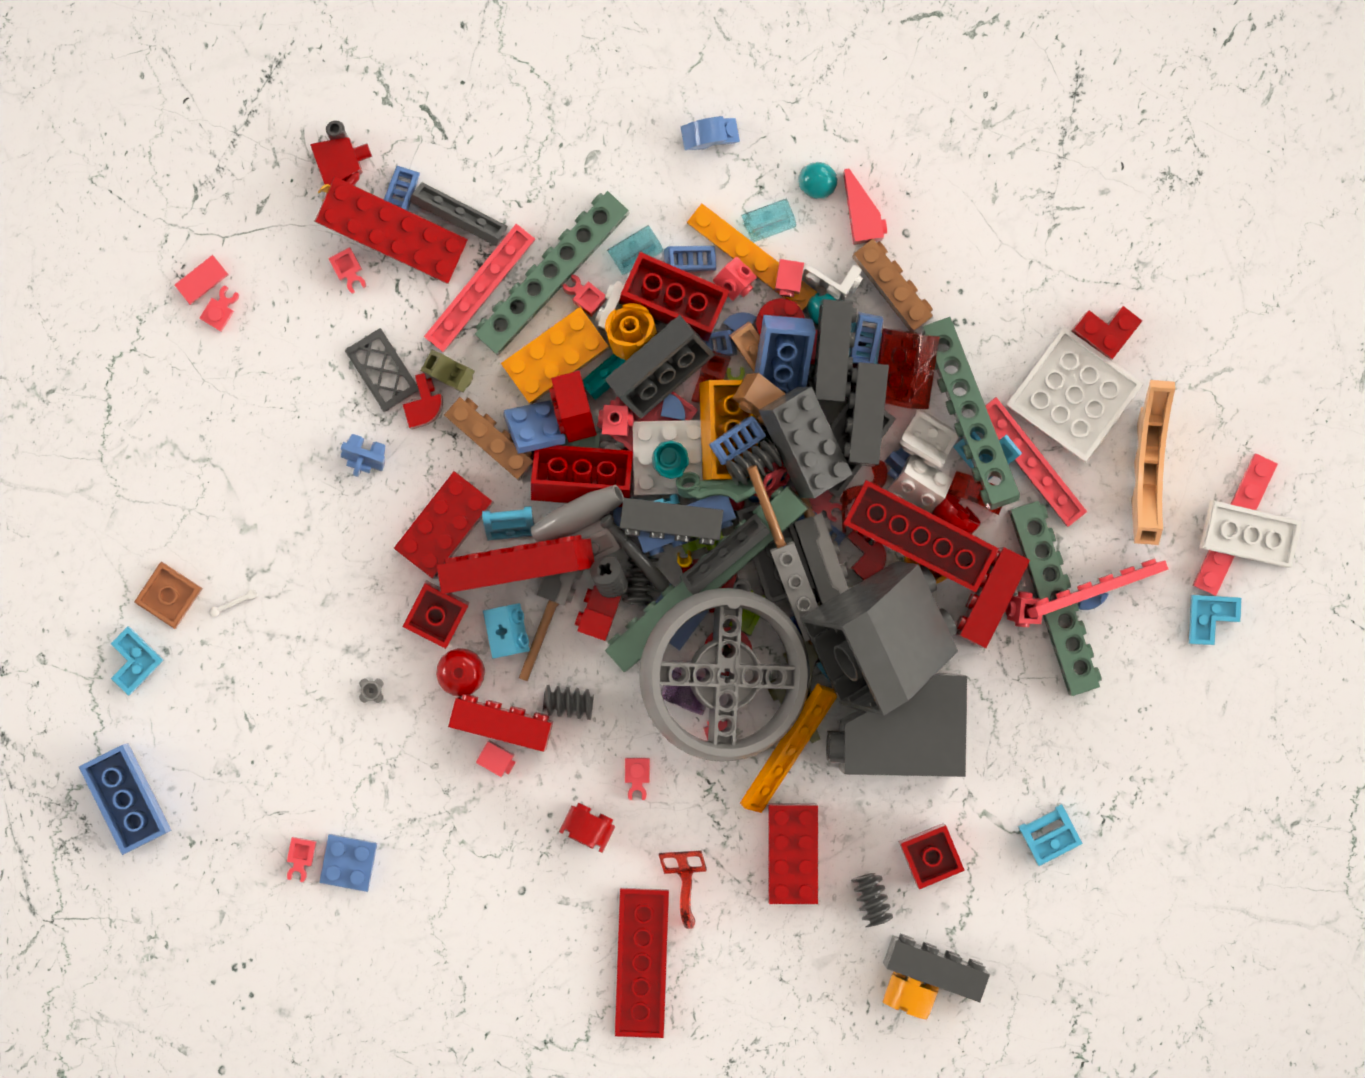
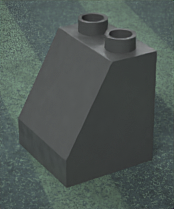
(882, 638)
(912, 740)

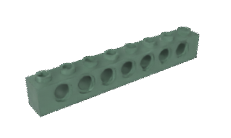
(615, 213)
(993, 495)
(1091, 676)

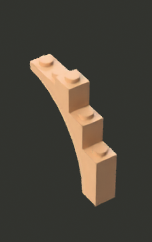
(1149, 462)

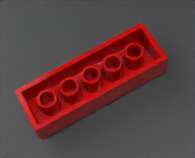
(920, 536)
(515, 563)

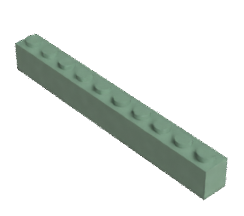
(628, 648)

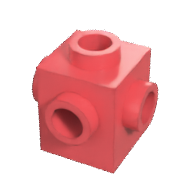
(736, 278)
(618, 428)
(1017, 609)

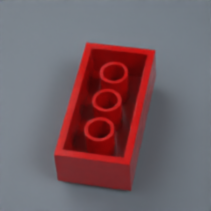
(674, 292)
(571, 471)
(443, 524)
(991, 598)
(500, 723)
(792, 853)

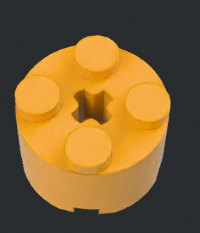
(629, 329)
(910, 995)

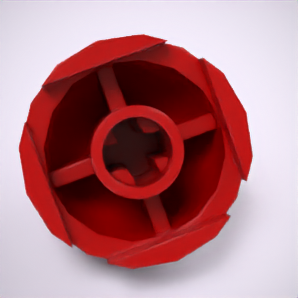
(956, 514)
(460, 672)

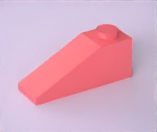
(863, 214)

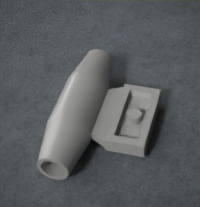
(583, 518)

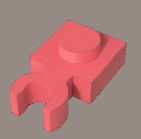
(347, 266)
(586, 297)
(217, 312)
(822, 503)
(637, 772)
(300, 853)

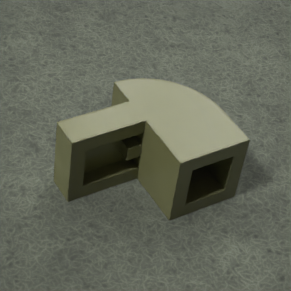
(448, 371)

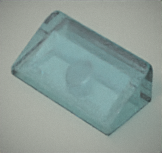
(769, 220)
(627, 251)

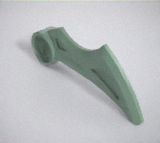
(707, 488)

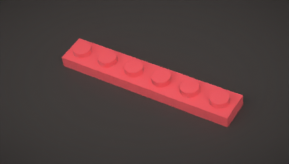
(479, 288)
(1036, 466)
(1248, 496)
(1088, 590)

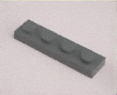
(458, 213)
(725, 554)

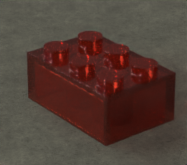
(911, 367)

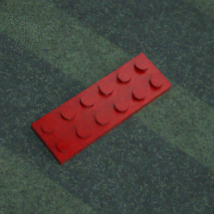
(390, 230)
(641, 963)

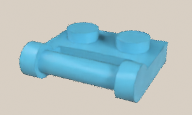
(508, 524)
(1054, 842)

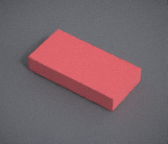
(201, 279)

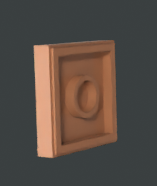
(168, 595)

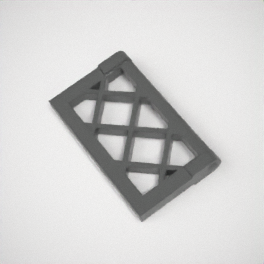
(402, 371)

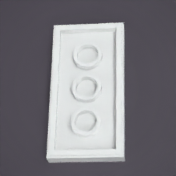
(1250, 534)

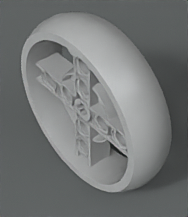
(792, 677)

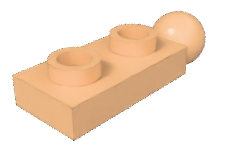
(747, 342)

